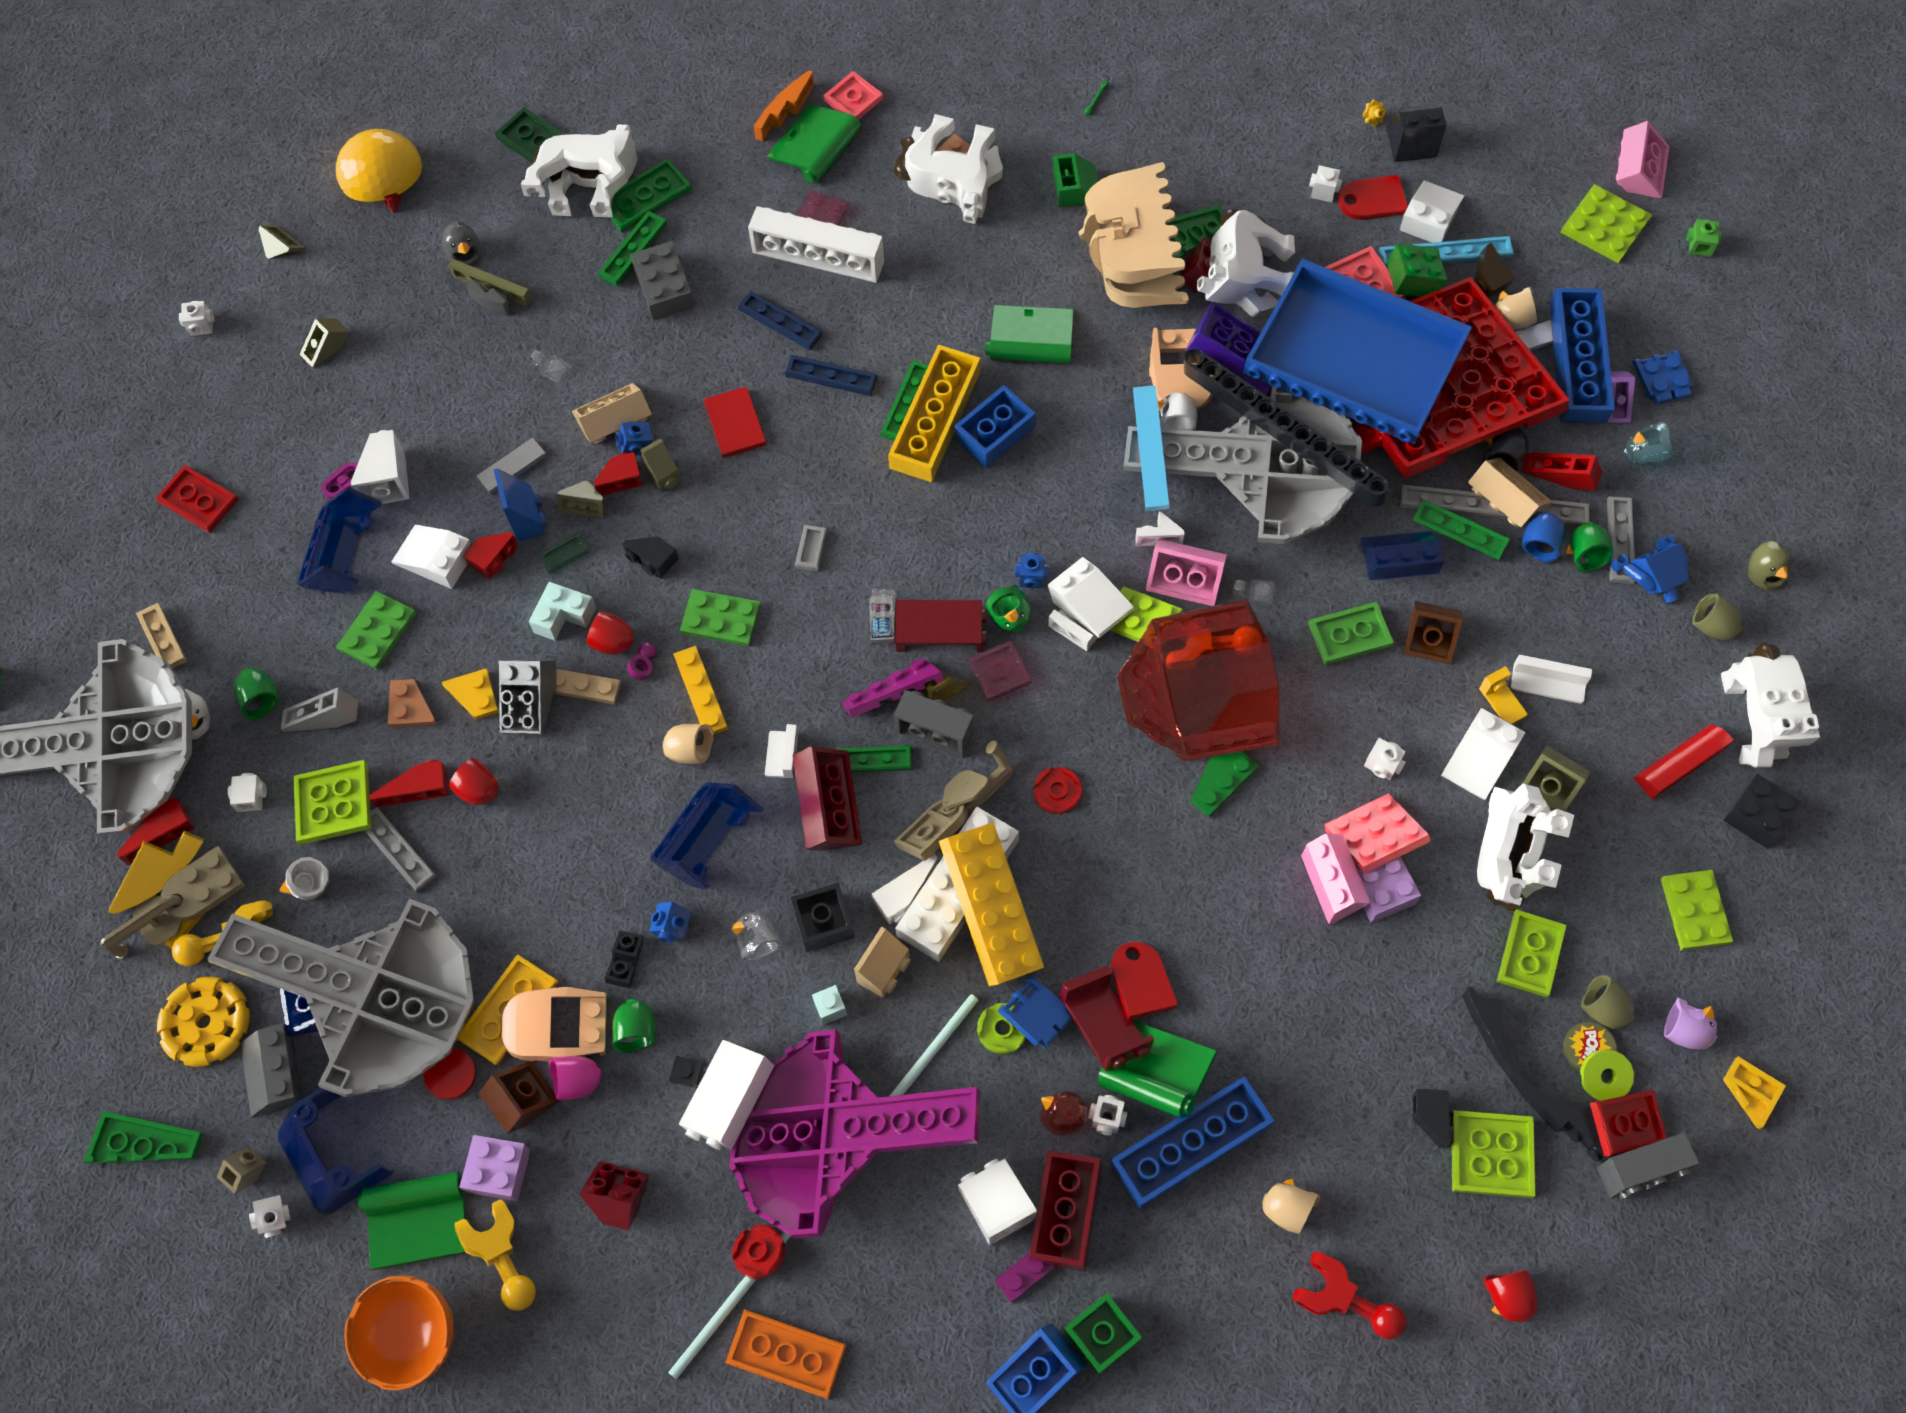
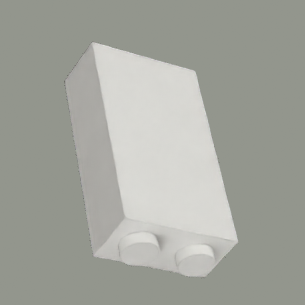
(726, 1095)

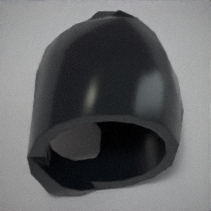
(1509, 446)

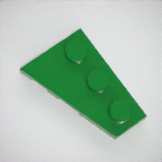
(1221, 779)

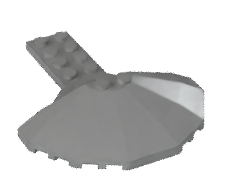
(1260, 471)
(116, 740)
(379, 1002)

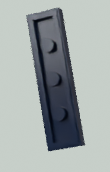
(780, 320)
(831, 375)

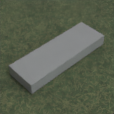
(514, 464)

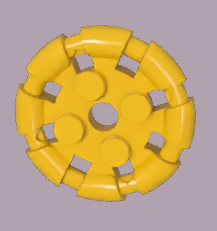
(192, 1011)

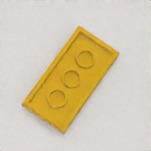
(484, 1028)

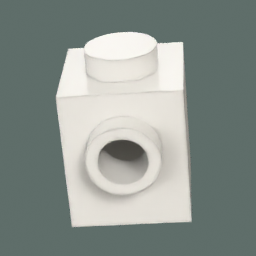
(1325, 183)
(247, 792)

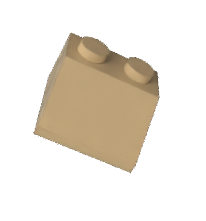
(882, 963)

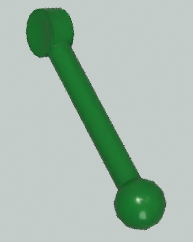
(1088, 110)

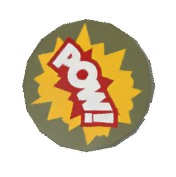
(1584, 1040)

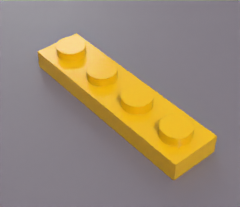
(700, 689)

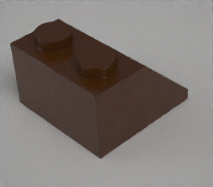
(1433, 632)
(517, 1096)

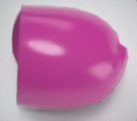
(574, 1077)

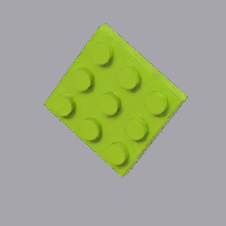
(1606, 223)
(332, 802)
(1493, 1154)

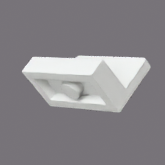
(1071, 629)
(780, 751)

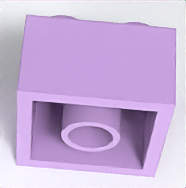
(1389, 890)
(495, 1168)

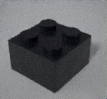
(1762, 811)
(822, 917)

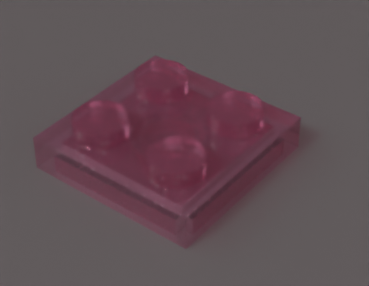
(823, 208)
(999, 671)

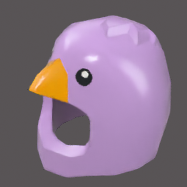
(1691, 1026)

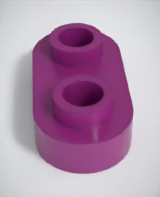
(339, 480)

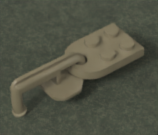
(959, 801)
(159, 918)

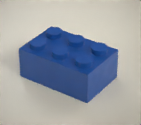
(994, 426)

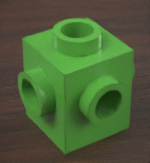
(1704, 237)

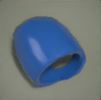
(1544, 528)

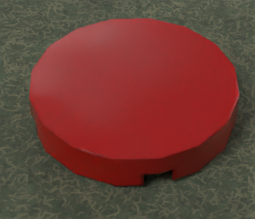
(1056, 797)
(451, 1076)
(758, 1252)

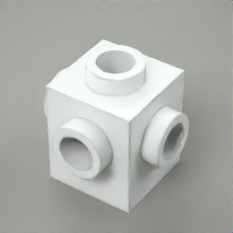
(197, 318)
(1385, 759)
(1107, 1105)
(266, 1205)

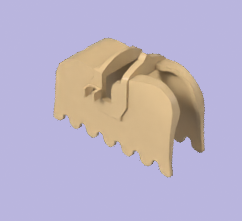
(1132, 238)

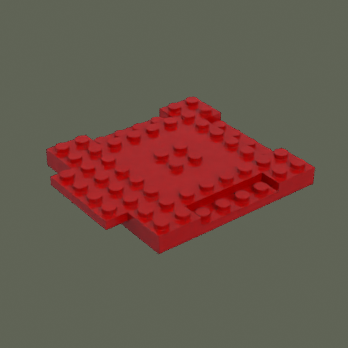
(1488, 392)

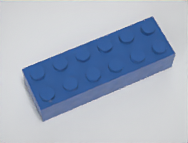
(1582, 354)
(1191, 1143)

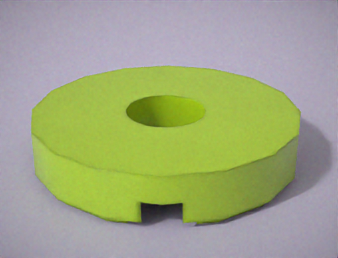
(991, 1039)
(1621, 1079)

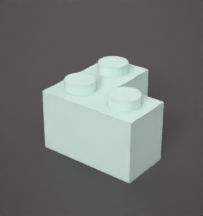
(560, 605)

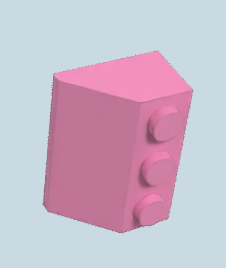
(1643, 161)
(1185, 572)
(1334, 877)

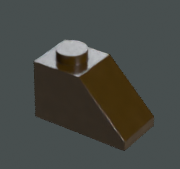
(1491, 272)

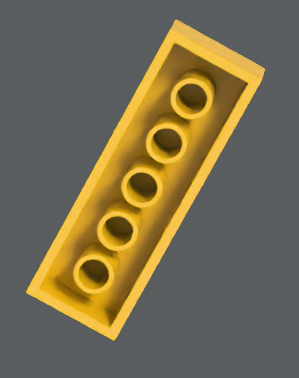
(934, 413)
(991, 904)

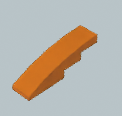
(786, 102)

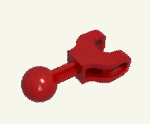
(1339, 1295)

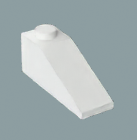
(899, 894)

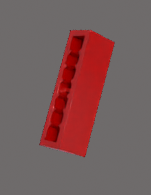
(1683, 760)

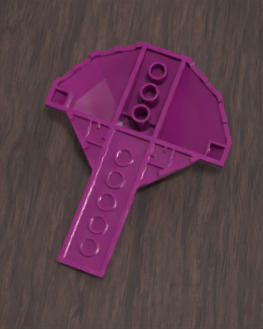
(825, 1125)

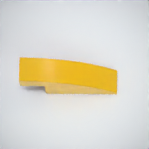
(152, 870)

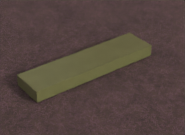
(511, 290)

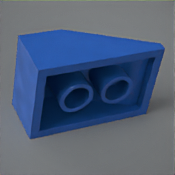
(520, 506)
(1036, 1372)

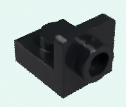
(688, 1071)

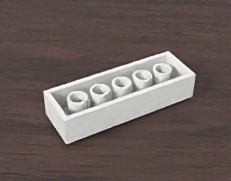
(816, 244)
(936, 911)

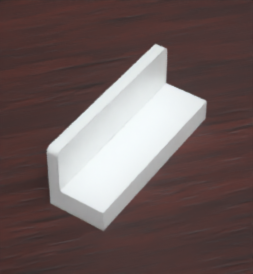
(1550, 679)

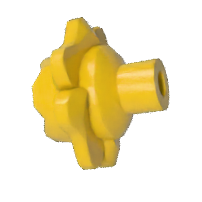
(1374, 112)

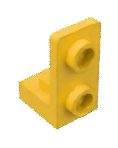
(1501, 698)

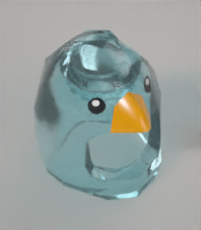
(1649, 446)

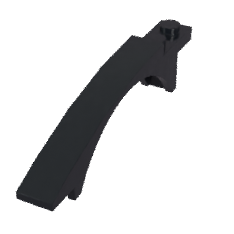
(1577, 1120)

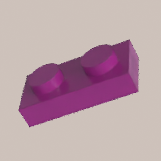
(1022, 1277)

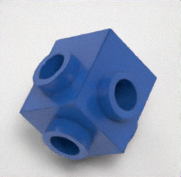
(634, 437)
(1031, 570)
(670, 921)

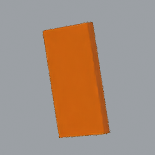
(786, 1354)

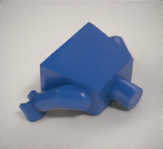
(1658, 569)

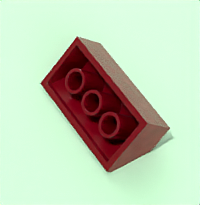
(827, 798)
(1066, 1210)

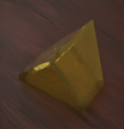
(944, 689)

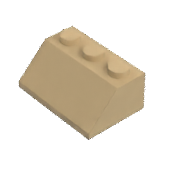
(610, 411)
(1508, 492)

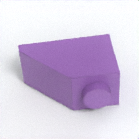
(1623, 393)

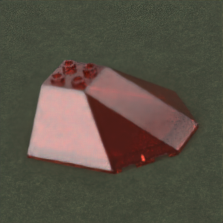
(1203, 682)

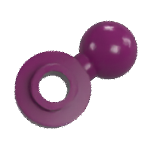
(646, 652)

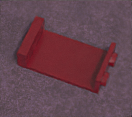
(940, 623)
(1103, 1019)

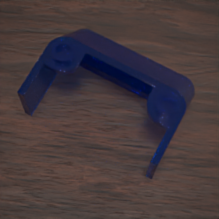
(335, 541)
(701, 829)
(325, 1188)

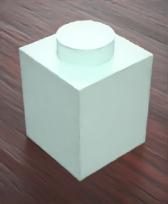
(829, 1005)

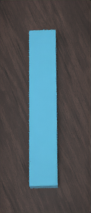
(1460, 250)
(1150, 448)

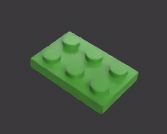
(720, 617)
(376, 630)
(1350, 633)

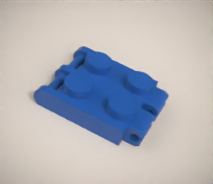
(1664, 377)
(1038, 1014)

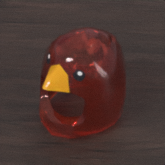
(1063, 1113)

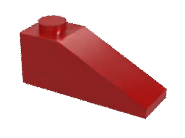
(1567, 470)
(416, 784)
(158, 829)

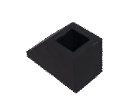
(652, 553)
(1432, 1114)

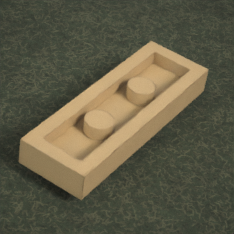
(161, 635)
(586, 686)

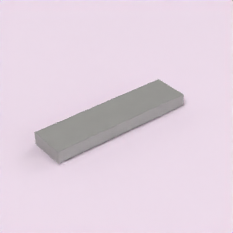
(1621, 534)
(399, 851)

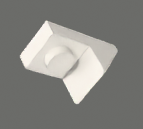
(1166, 530)

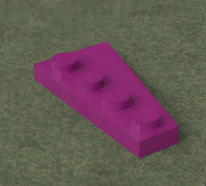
(892, 687)

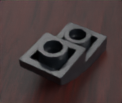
(624, 959)

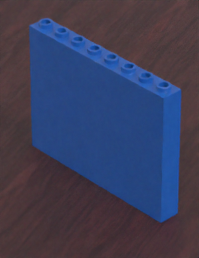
(1357, 351)

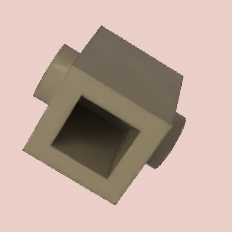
(241, 1169)

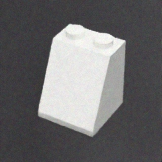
(382, 469)
(997, 1200)

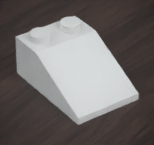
(1431, 212)
(433, 554)
(1089, 597)
(1483, 754)

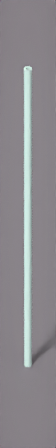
(746, 1283)

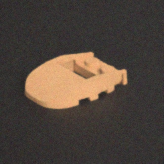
(1171, 377)
(528, 1024)

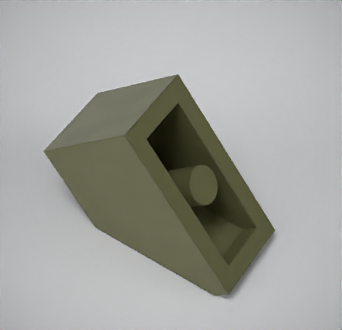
(323, 340)
(660, 465)

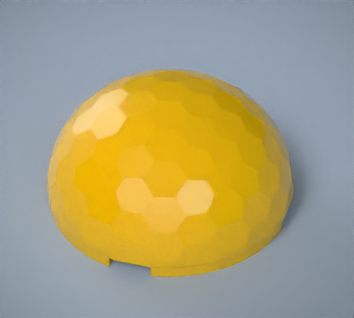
(377, 165)

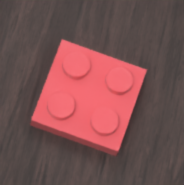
(853, 96)

